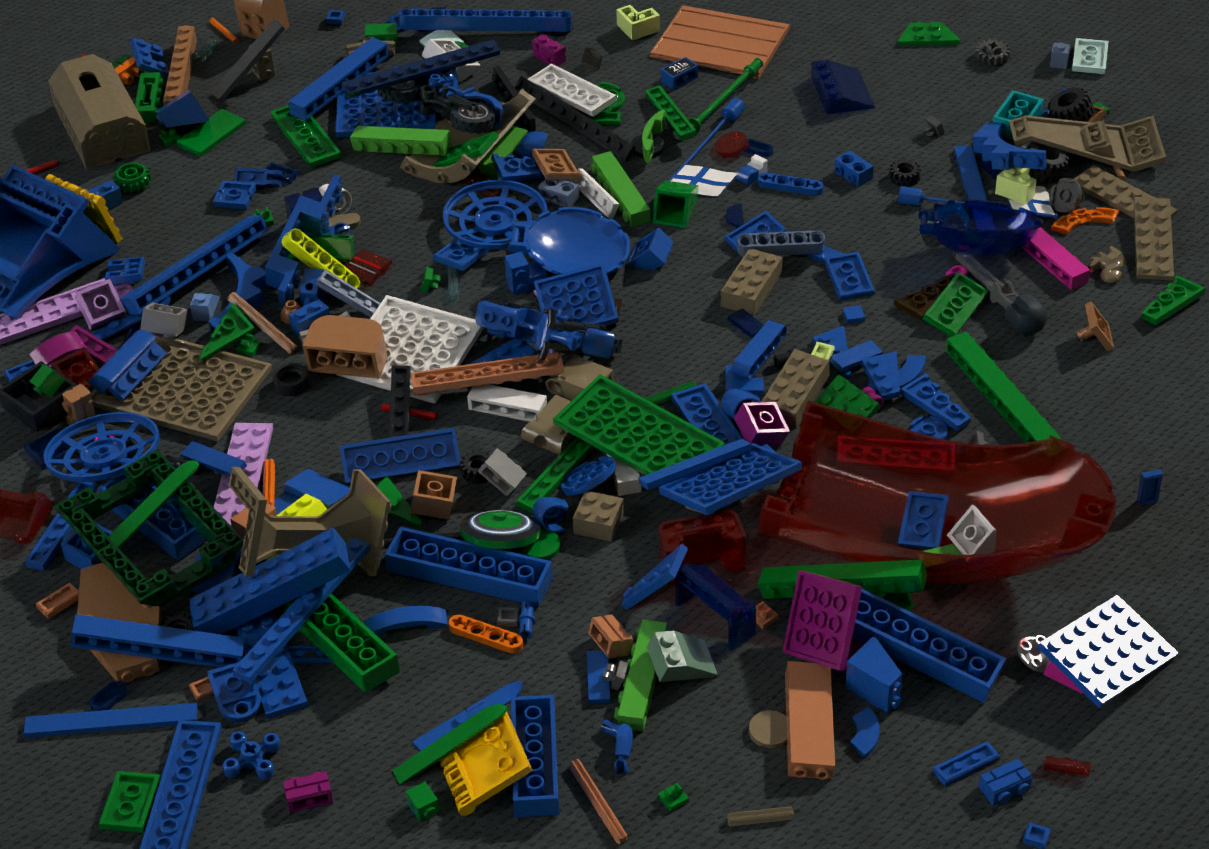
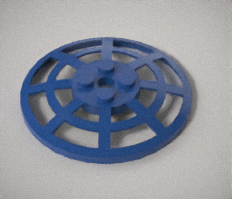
(484, 217)
(103, 452)

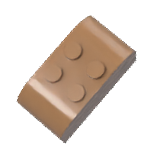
(258, 14)
(345, 346)

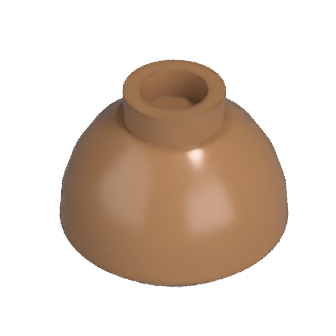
(290, 307)

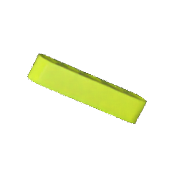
(315, 255)

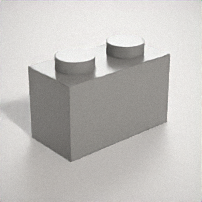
(502, 472)

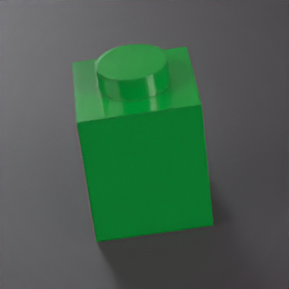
(46, 381)
(422, 801)

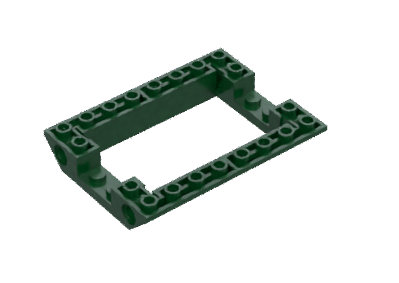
(141, 475)

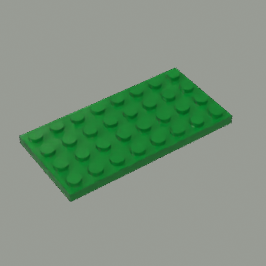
(632, 428)

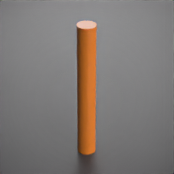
(223, 30)

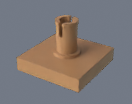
(1097, 326)

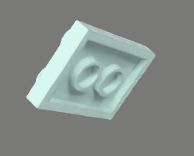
(1090, 56)

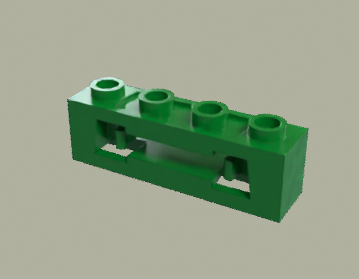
(154, 85)

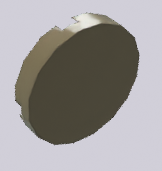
(768, 729)

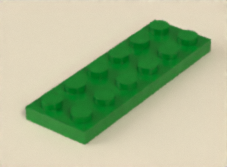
(306, 137)

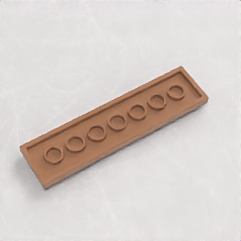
(486, 373)

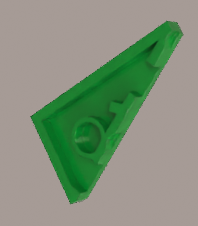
(230, 330)
(399, 507)

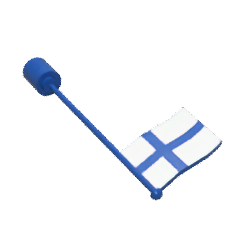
(710, 181)
(1039, 204)

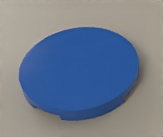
(588, 475)

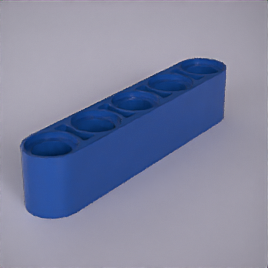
(759, 349)

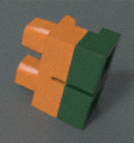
(126, 69)

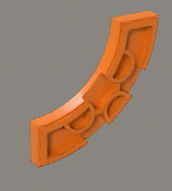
(1067, 223)

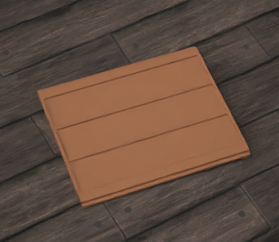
(719, 40)

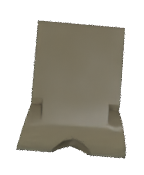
(576, 377)
(545, 433)

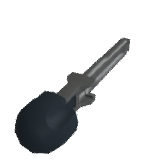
(1021, 310)

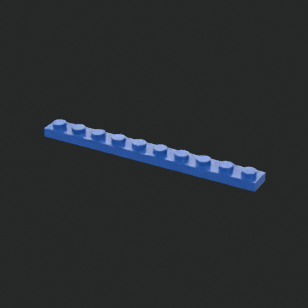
(294, 619)

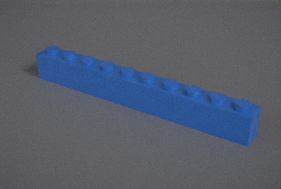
(194, 264)

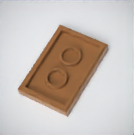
(555, 164)

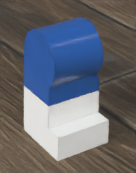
(750, 172)

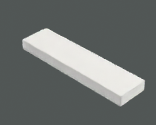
(596, 194)

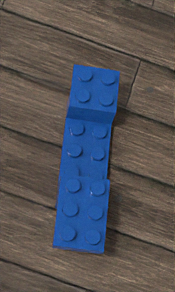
(309, 217)

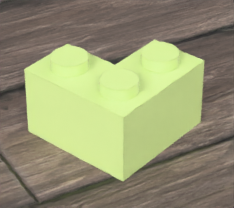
(636, 23)
(1016, 185)

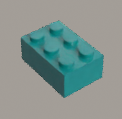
(1016, 106)

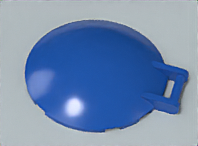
(572, 240)

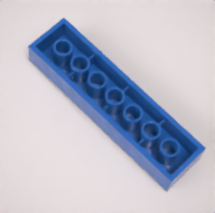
(469, 566)
(273, 584)
(928, 646)

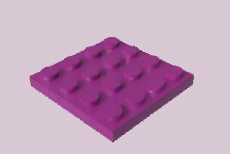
(822, 620)

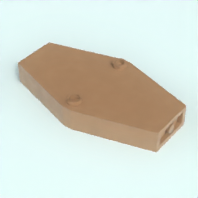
(107, 597)

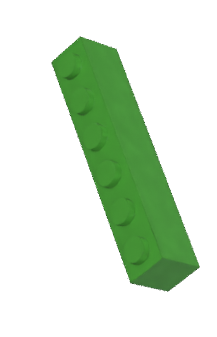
(401, 140)
(620, 187)
(640, 680)

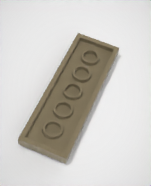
(1112, 190)
(1153, 238)

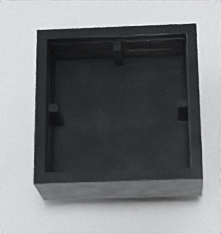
(29, 406)

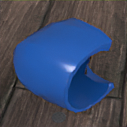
(531, 141)
(734, 399)
(548, 508)

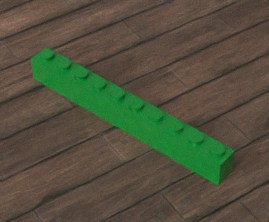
(998, 389)

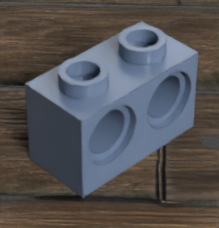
(559, 192)

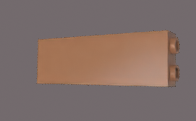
(809, 720)

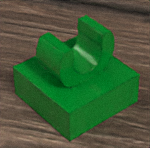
(169, 138)
(266, 216)
(429, 279)
(248, 345)
(673, 797)

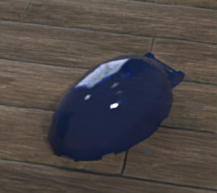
(979, 226)

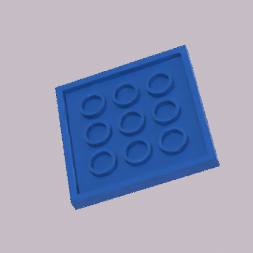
(582, 293)

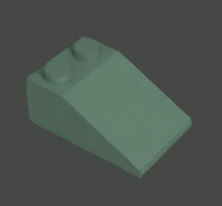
(680, 657)

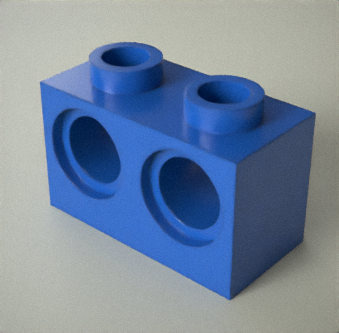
(853, 168)

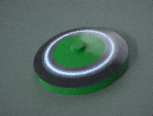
(500, 529)

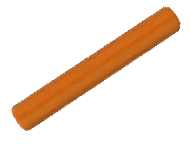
(269, 481)

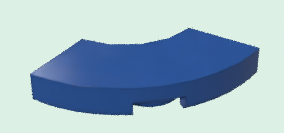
(867, 732)

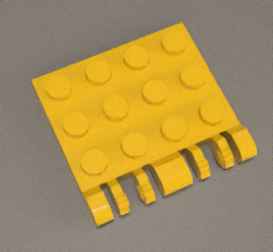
(95, 210)
(485, 765)

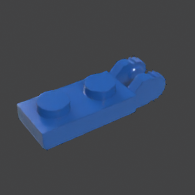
(257, 175)

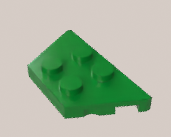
(928, 34)

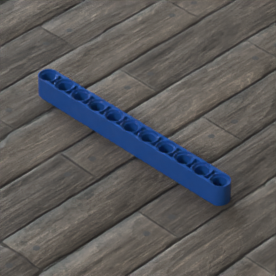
(485, 20)

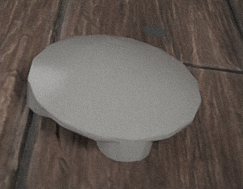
(1031, 655)

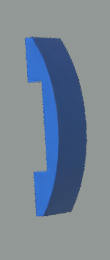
(407, 617)

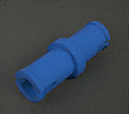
(526, 619)

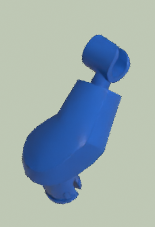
(624, 741)

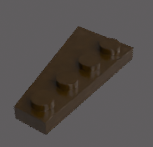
(920, 302)

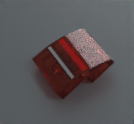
(368, 266)

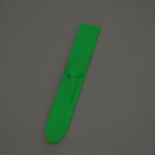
(153, 503)
(448, 742)

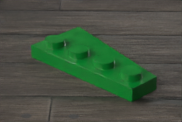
(1173, 299)

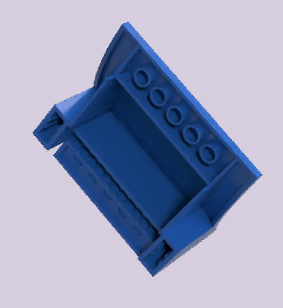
(42, 238)

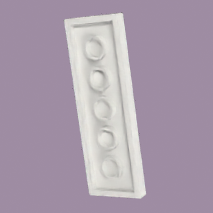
(573, 90)

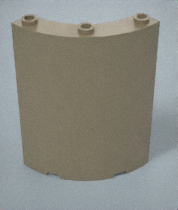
(422, 165)

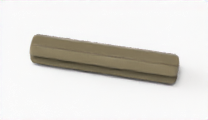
(760, 816)

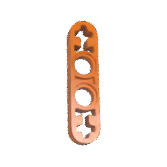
(487, 631)

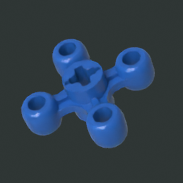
(251, 755)

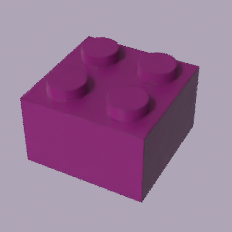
(762, 423)

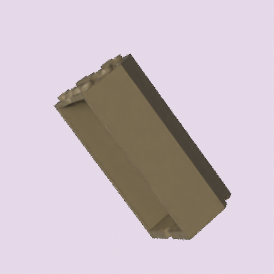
(97, 111)

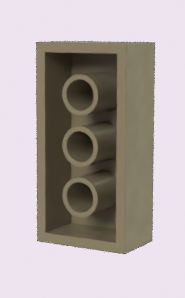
(751, 281)
(796, 384)

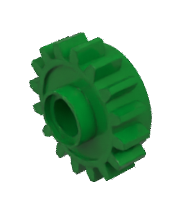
(132, 177)

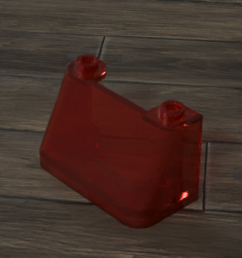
(23, 514)

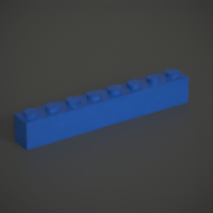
(330, 83)
(156, 641)

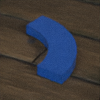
(910, 370)

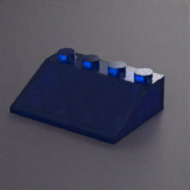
(840, 87)

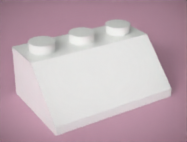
(440, 46)

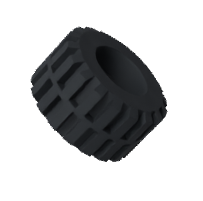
(1071, 105)
(1056, 164)

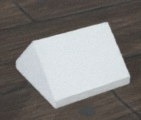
(973, 533)

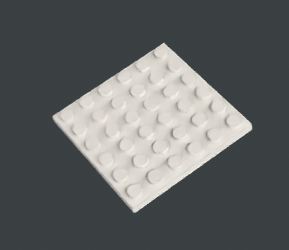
(421, 339)

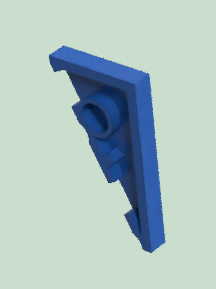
(836, 338)

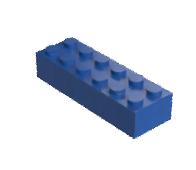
(165, 527)
(536, 729)

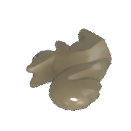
(1110, 265)

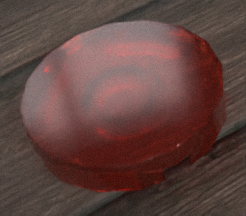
(731, 144)

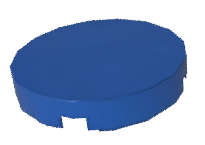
(930, 426)

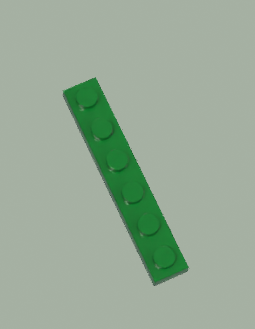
(673, 115)
(555, 473)

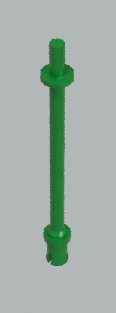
(749, 71)

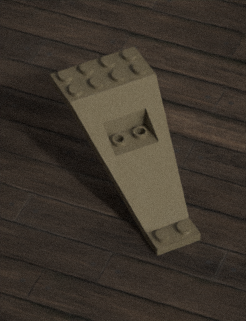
(1124, 146)

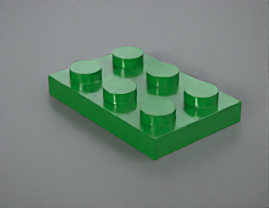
(848, 398)
(130, 802)

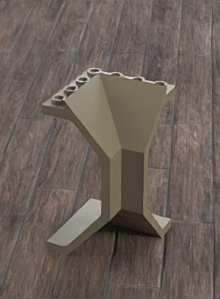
(357, 515)

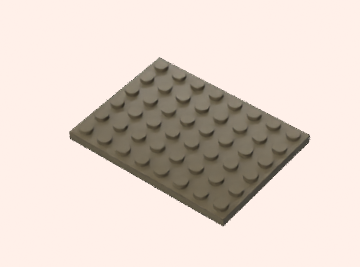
(190, 392)

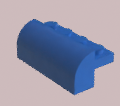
(128, 365)

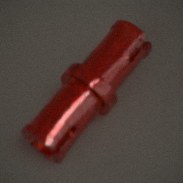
(1067, 766)

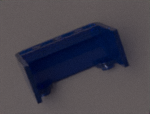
(702, 582)

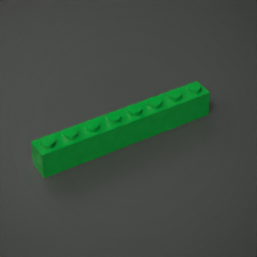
(874, 577)

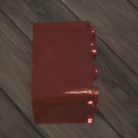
(707, 539)

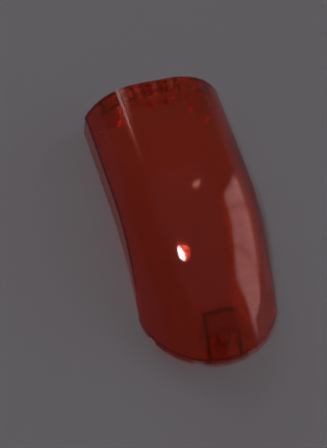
(859, 476)

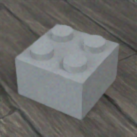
(164, 320)

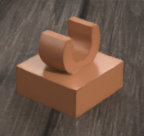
(765, 615)

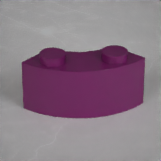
(57, 348)

